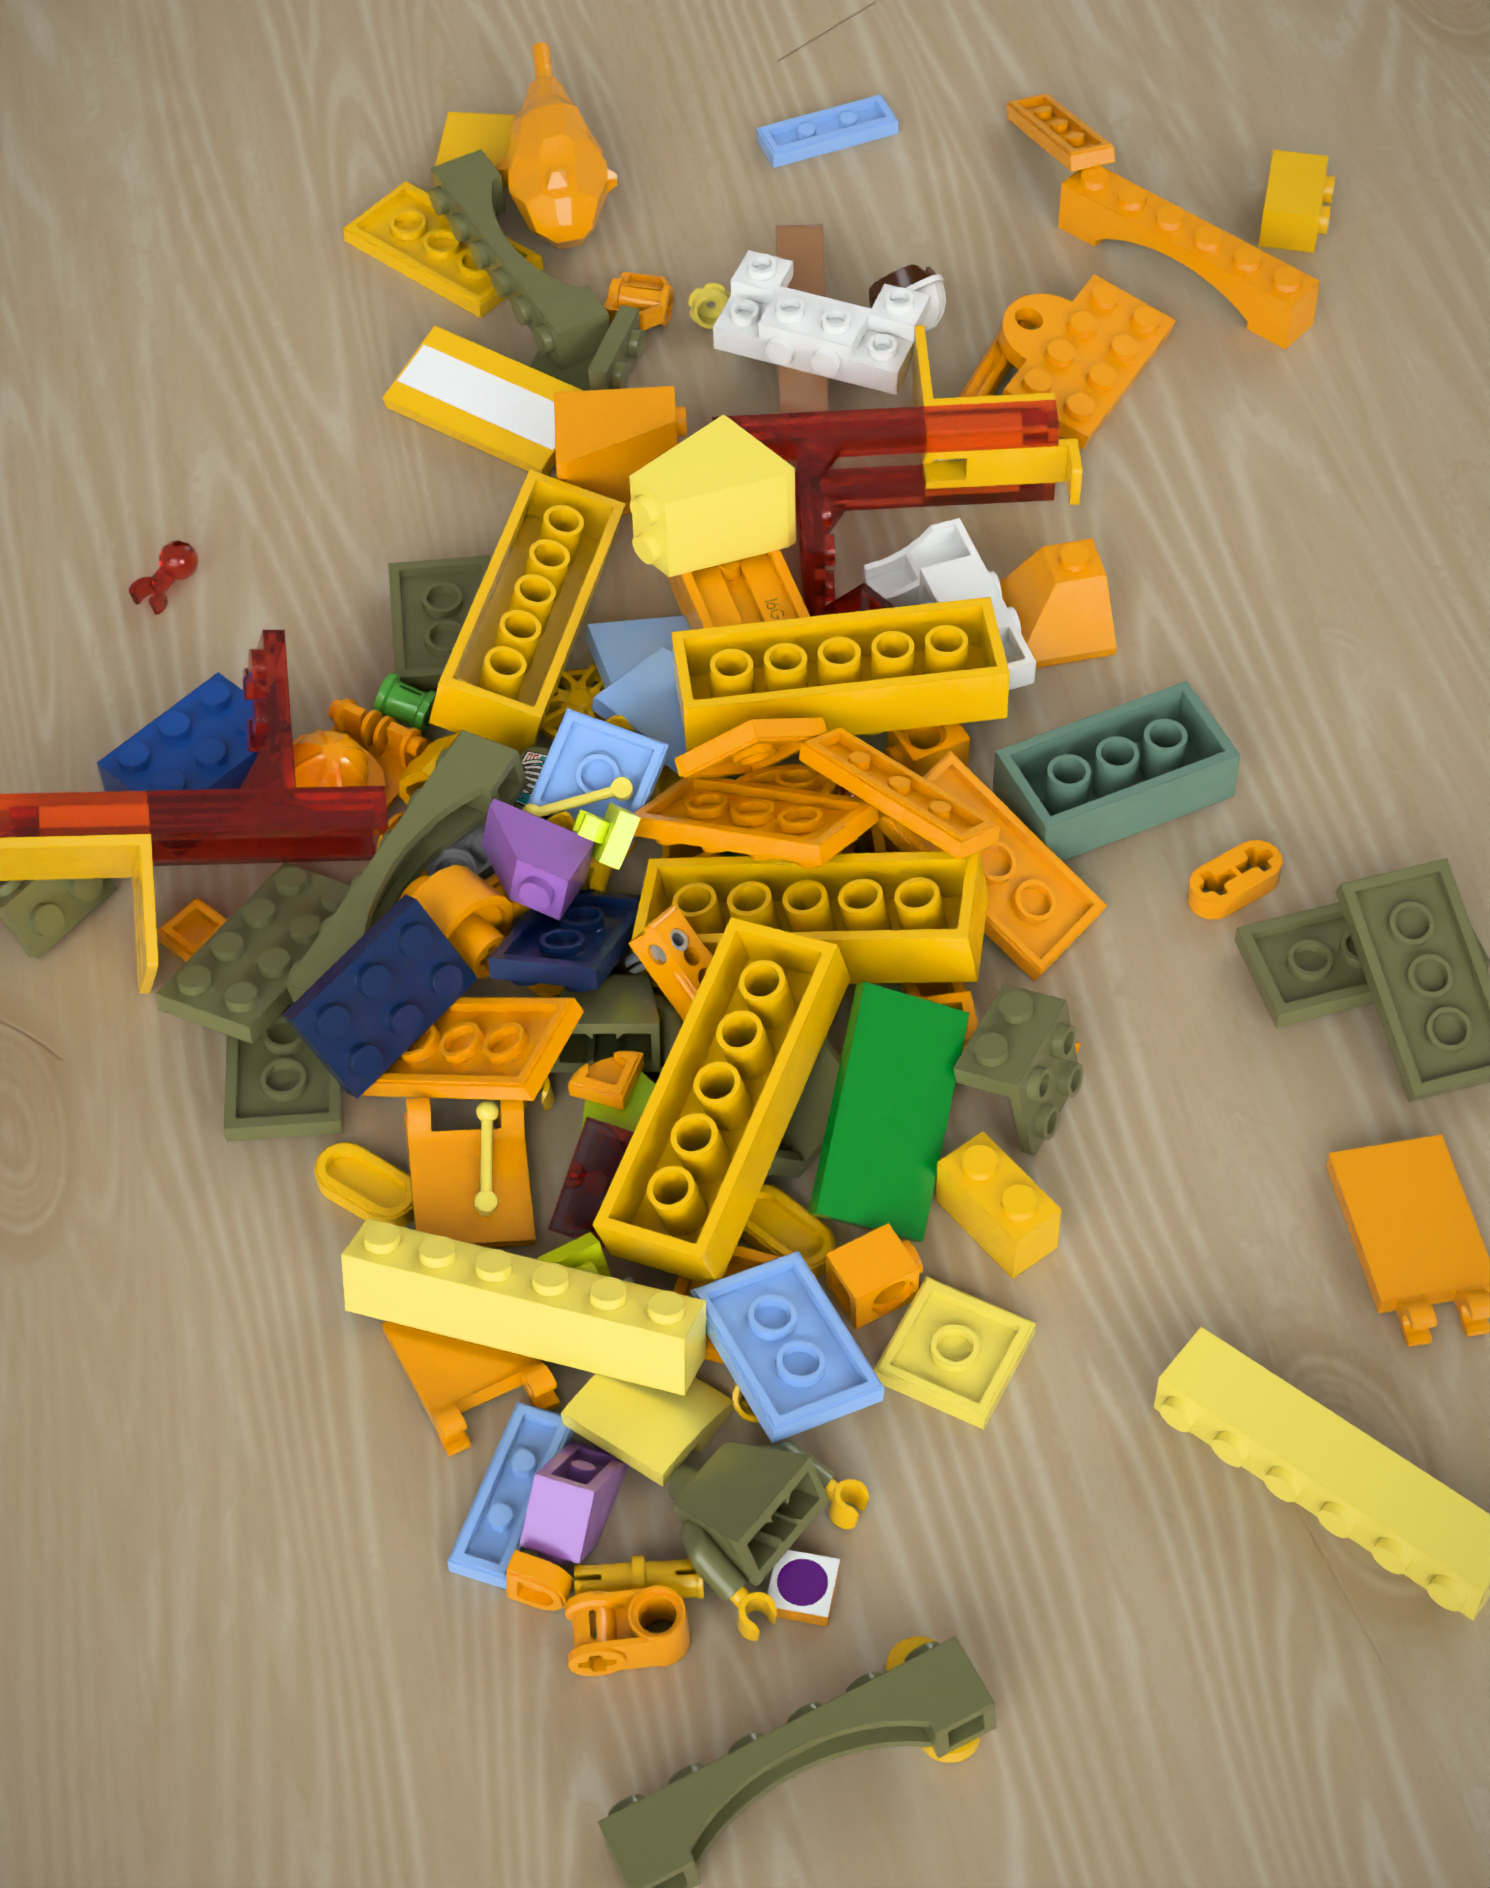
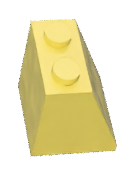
(712, 501)

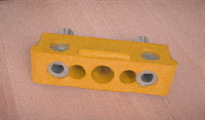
(672, 957)

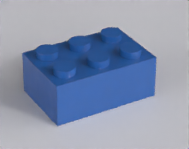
(188, 746)

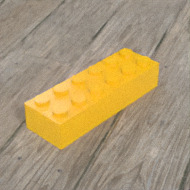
(527, 613)
(850, 668)
(886, 911)
(723, 1101)

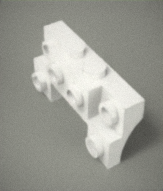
(818, 332)
(946, 568)

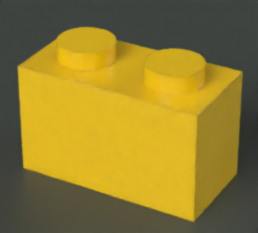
(1294, 201)
(998, 1204)

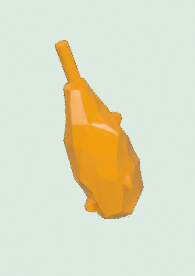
(555, 162)

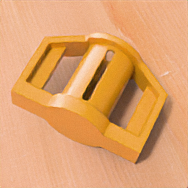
(646, 292)

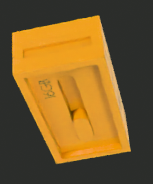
(739, 593)

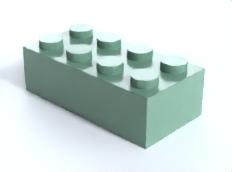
(1118, 771)

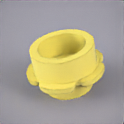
(698, 302)

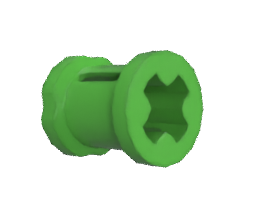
(404, 702)

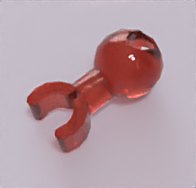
(176, 562)

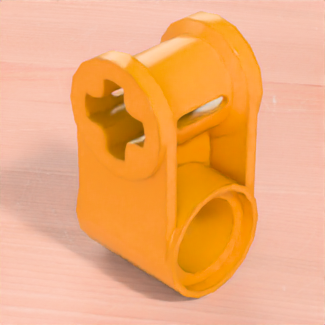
(621, 1631)

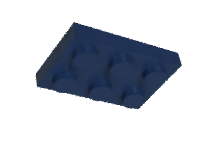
(571, 951)
(380, 996)

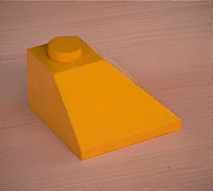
(1063, 603)

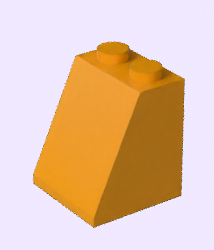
(614, 434)

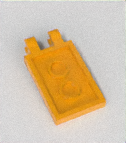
(1414, 1233)

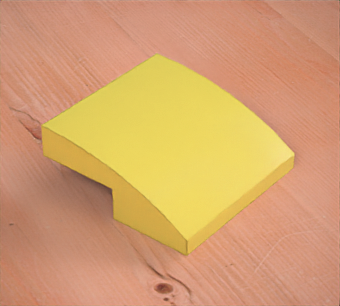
(645, 1424)

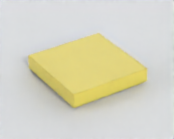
(954, 1352)

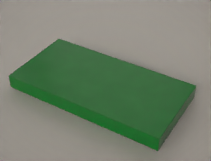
(889, 1112)

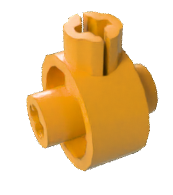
(468, 912)

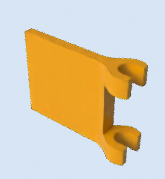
(447, 1178)
(461, 1374)

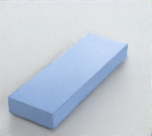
(827, 131)
(501, 1503)

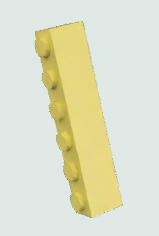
(525, 1306)
(1330, 1470)

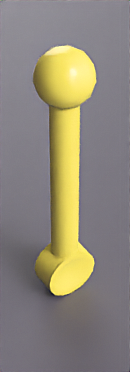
(620, 789)
(485, 1200)

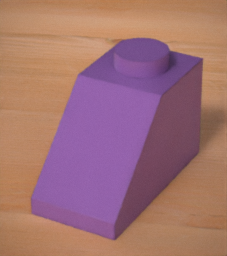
(535, 858)
(571, 1503)

